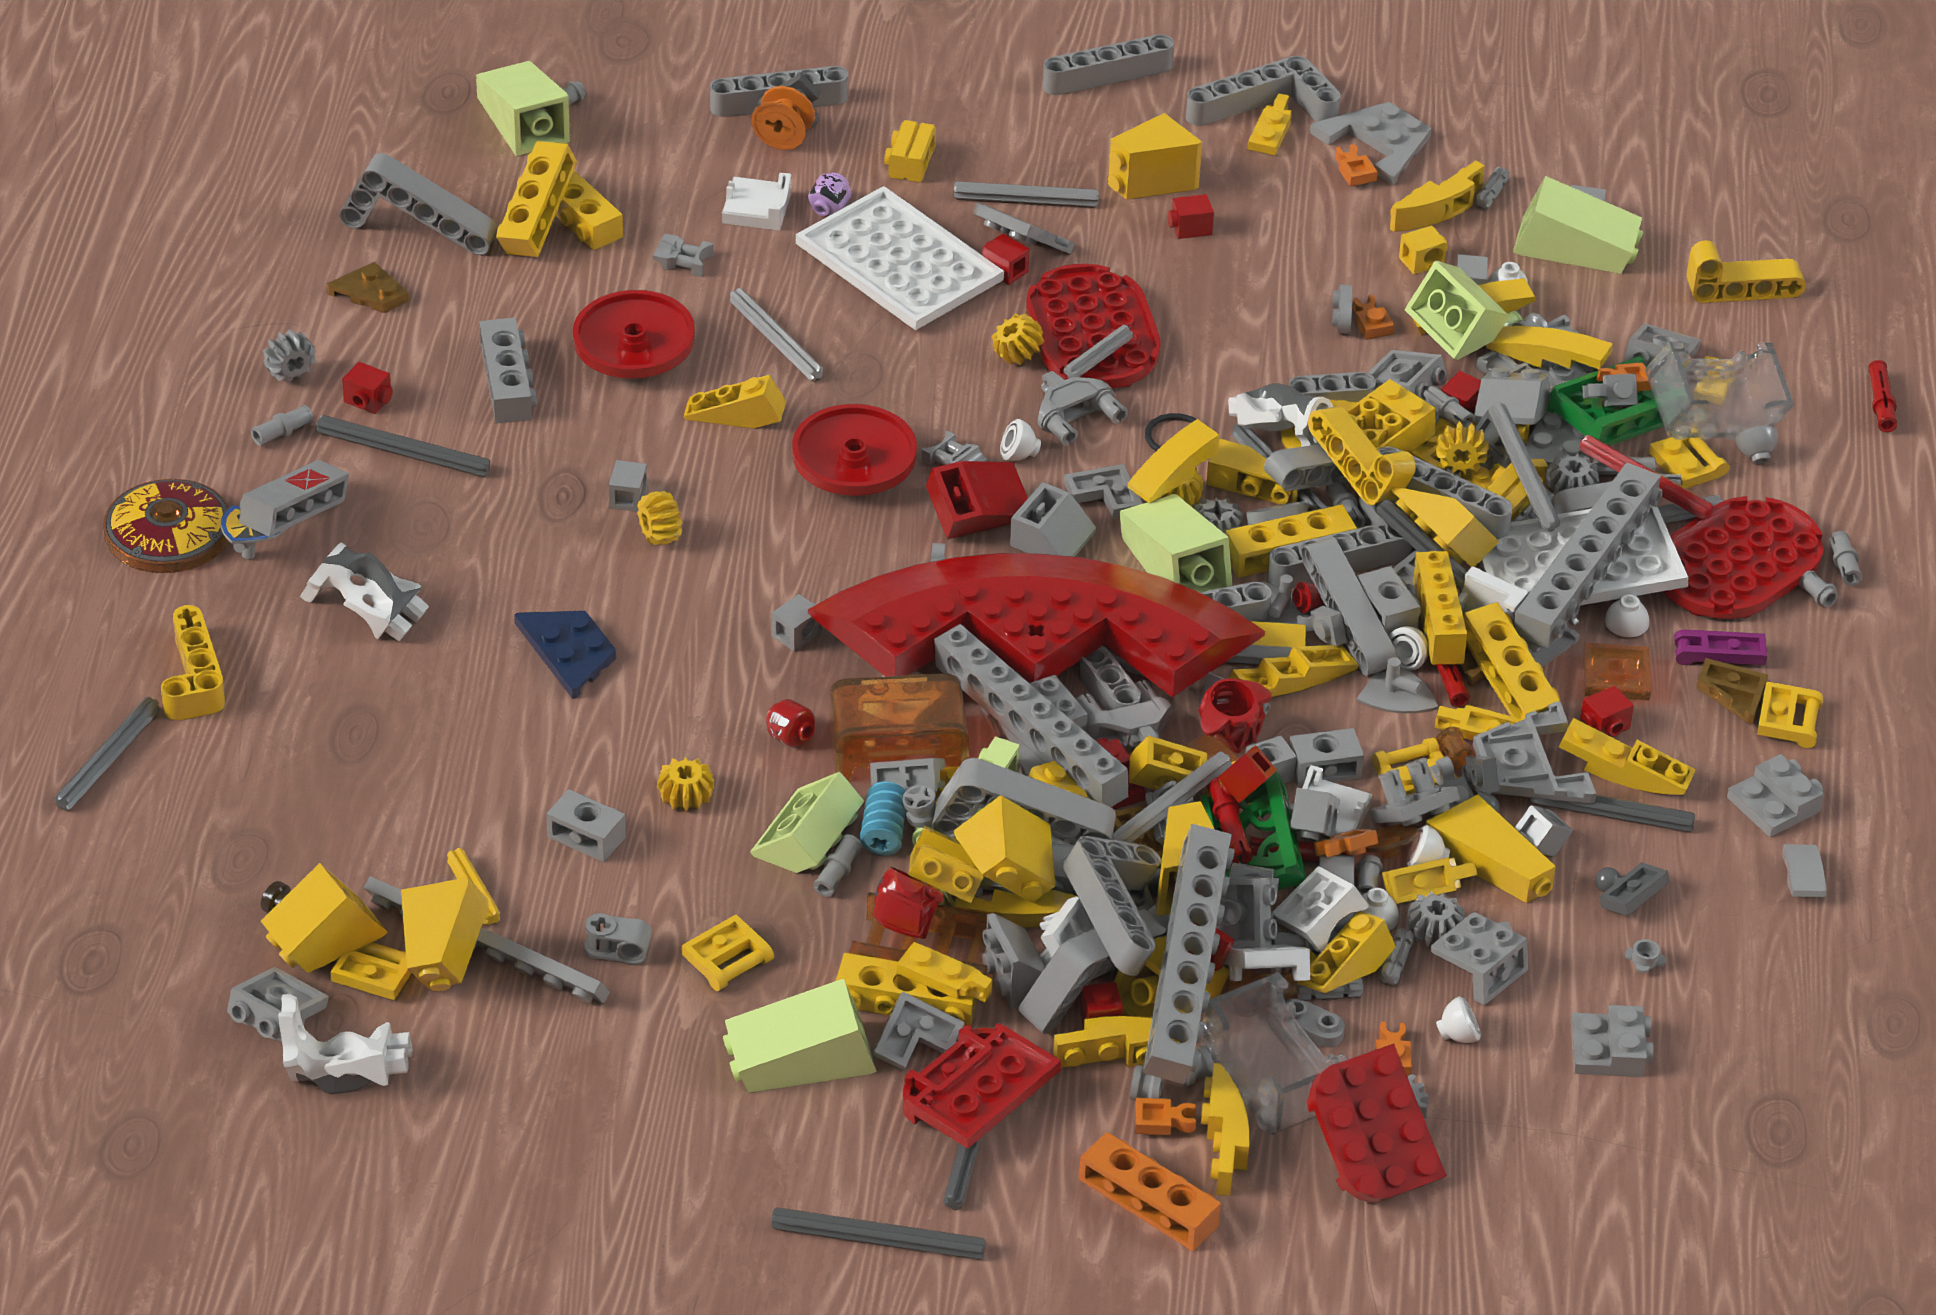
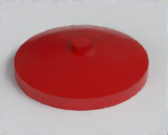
(633, 334)
(854, 449)

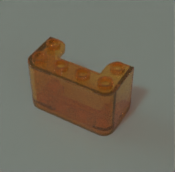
(897, 719)

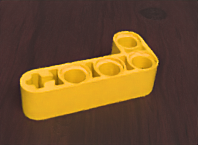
(1740, 280)
(1357, 458)
(202, 687)

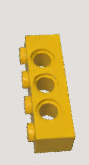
(536, 199)
(589, 214)
(1253, 543)
(1440, 607)
(1507, 661)
(877, 986)

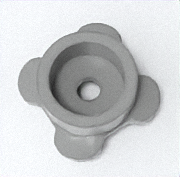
(1645, 955)

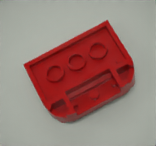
(977, 1082)
(1374, 1126)

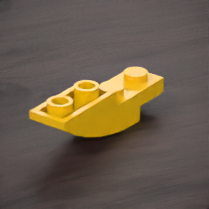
(1438, 203)
(1634, 767)
(1105, 1040)
(1226, 1126)

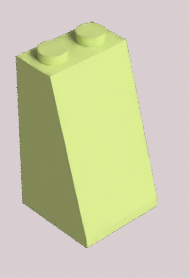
(524, 106)
(1578, 229)
(1177, 543)
(800, 1040)

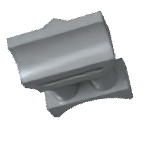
(674, 252)
(941, 452)

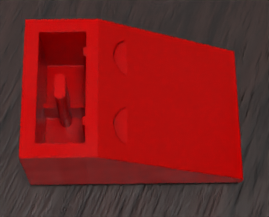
(975, 495)

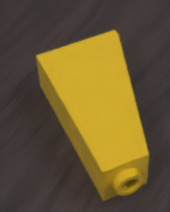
(1499, 851)

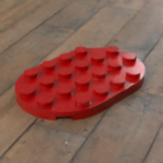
(1083, 306)
(1744, 556)

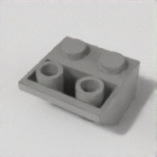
(1051, 523)
(1010, 959)

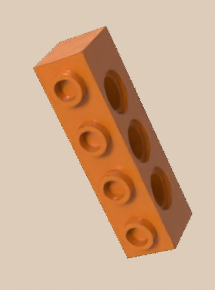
(1150, 1191)

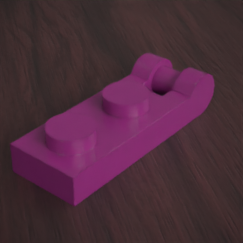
(1720, 646)

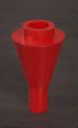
(1306, 597)

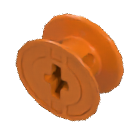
(783, 117)

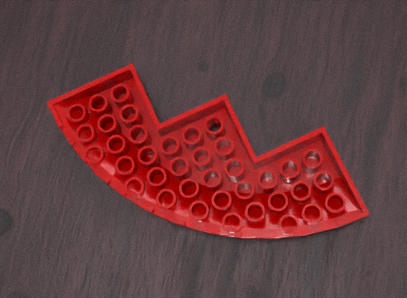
(1038, 617)

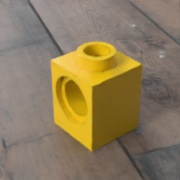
(1422, 248)

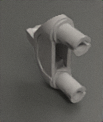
(1074, 399)
(1128, 723)

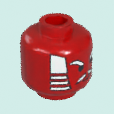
(790, 723)

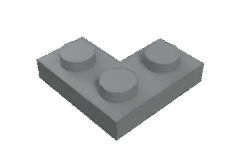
(1103, 483)
(914, 1022)

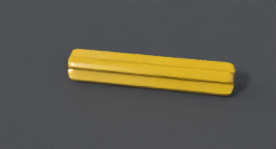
(463, 868)

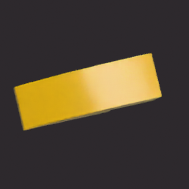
(1175, 461)

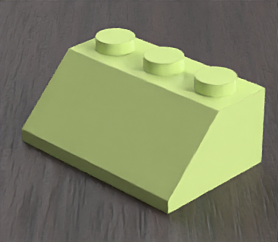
(1455, 310)
(809, 824)

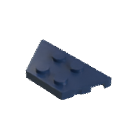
(568, 645)

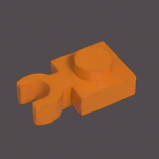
(1355, 168)
(1372, 321)
(1631, 368)
(1351, 841)
(1398, 1038)
(1157, 1116)

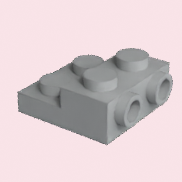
(1650, 340)
(1411, 370)
(1777, 795)
(1249, 911)
(259, 1001)
(1611, 1042)

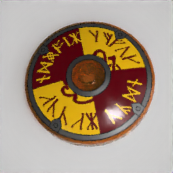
(166, 526)

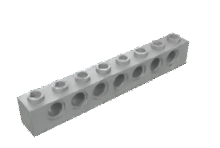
(1587, 555)
(1030, 716)
(1163, 1055)

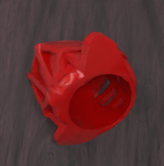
(1239, 718)
(905, 903)

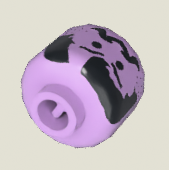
(829, 194)

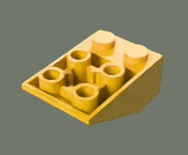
(1394, 417)
(1447, 524)

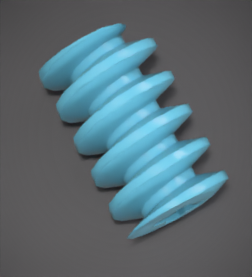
(883, 819)

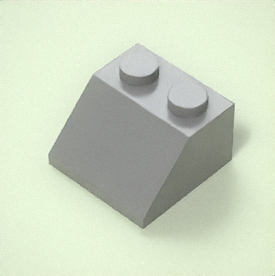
(1523, 393)

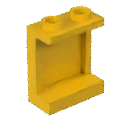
(944, 865)

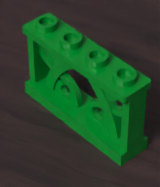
(1604, 423)
(1272, 799)

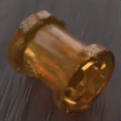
(1453, 745)

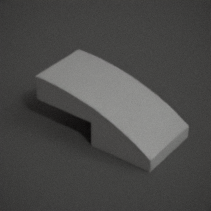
(1805, 870)

